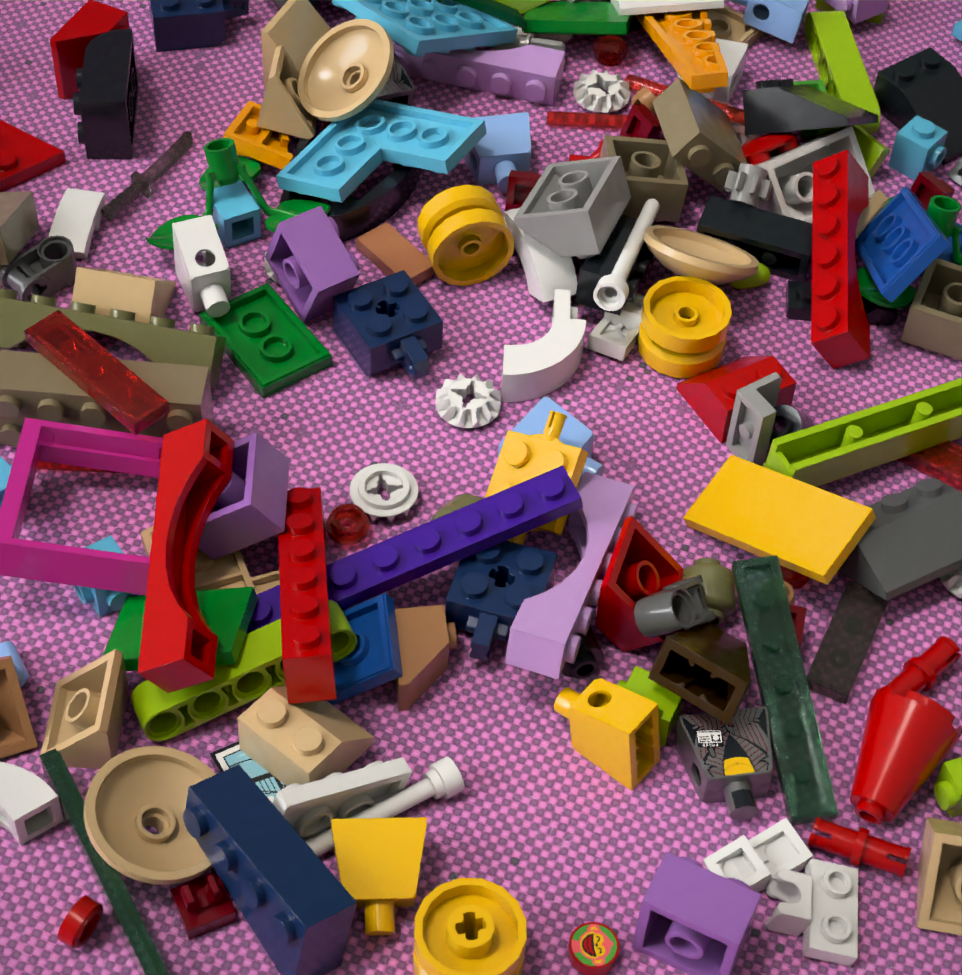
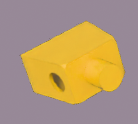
(613, 729)
(379, 865)

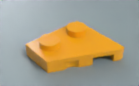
(256, 141)

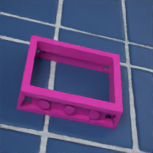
(77, 447)

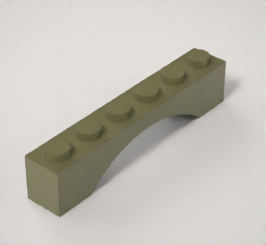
(155, 339)

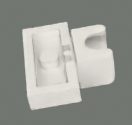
(819, 906)

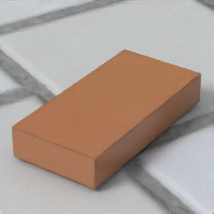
(394, 253)

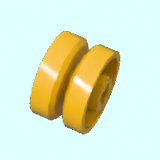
(465, 235)
(684, 326)
(469, 930)

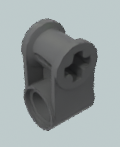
(44, 268)
(672, 609)

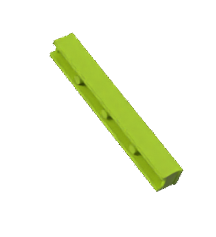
(870, 436)

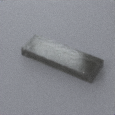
(846, 642)

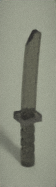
(144, 182)

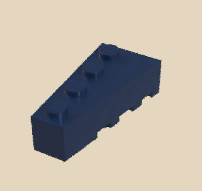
(271, 874)

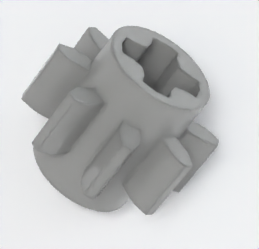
(748, 185)

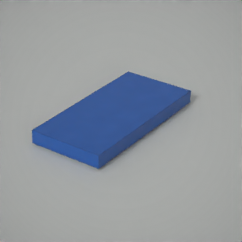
(900, 244)

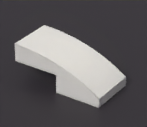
(78, 218)
(617, 334)
(761, 856)

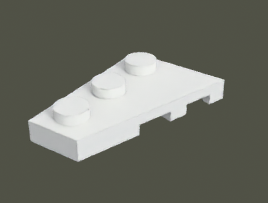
(340, 795)

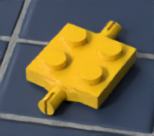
(532, 455)

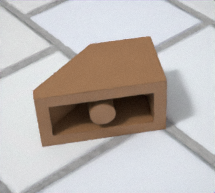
(424, 650)

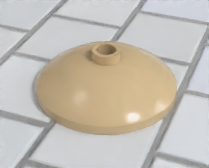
(346, 70)
(699, 255)
(140, 791)

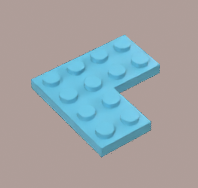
(382, 132)

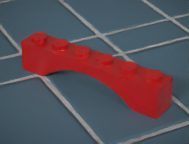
(837, 309)
(305, 600)
(175, 639)

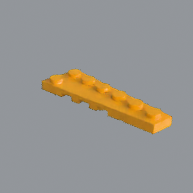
(689, 47)

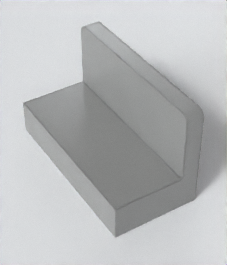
(754, 419)

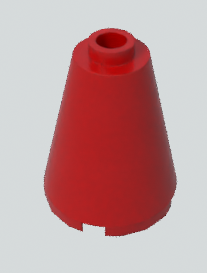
(899, 752)

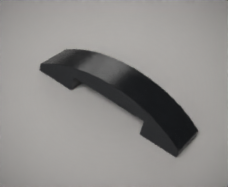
(379, 204)

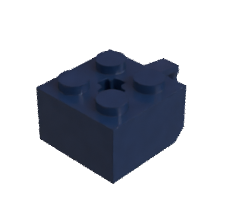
(192, 22)
(388, 325)
(492, 588)

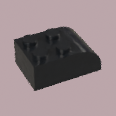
(108, 96)

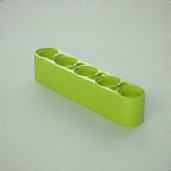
(840, 61)
(255, 672)

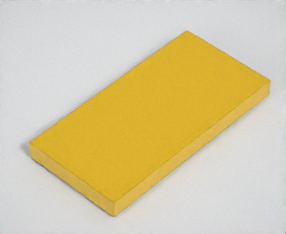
(780, 517)

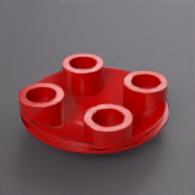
(762, 147)

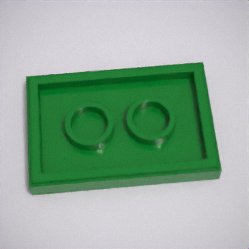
(576, 18)
(268, 341)
(225, 612)

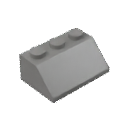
(576, 205)

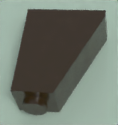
(705, 669)

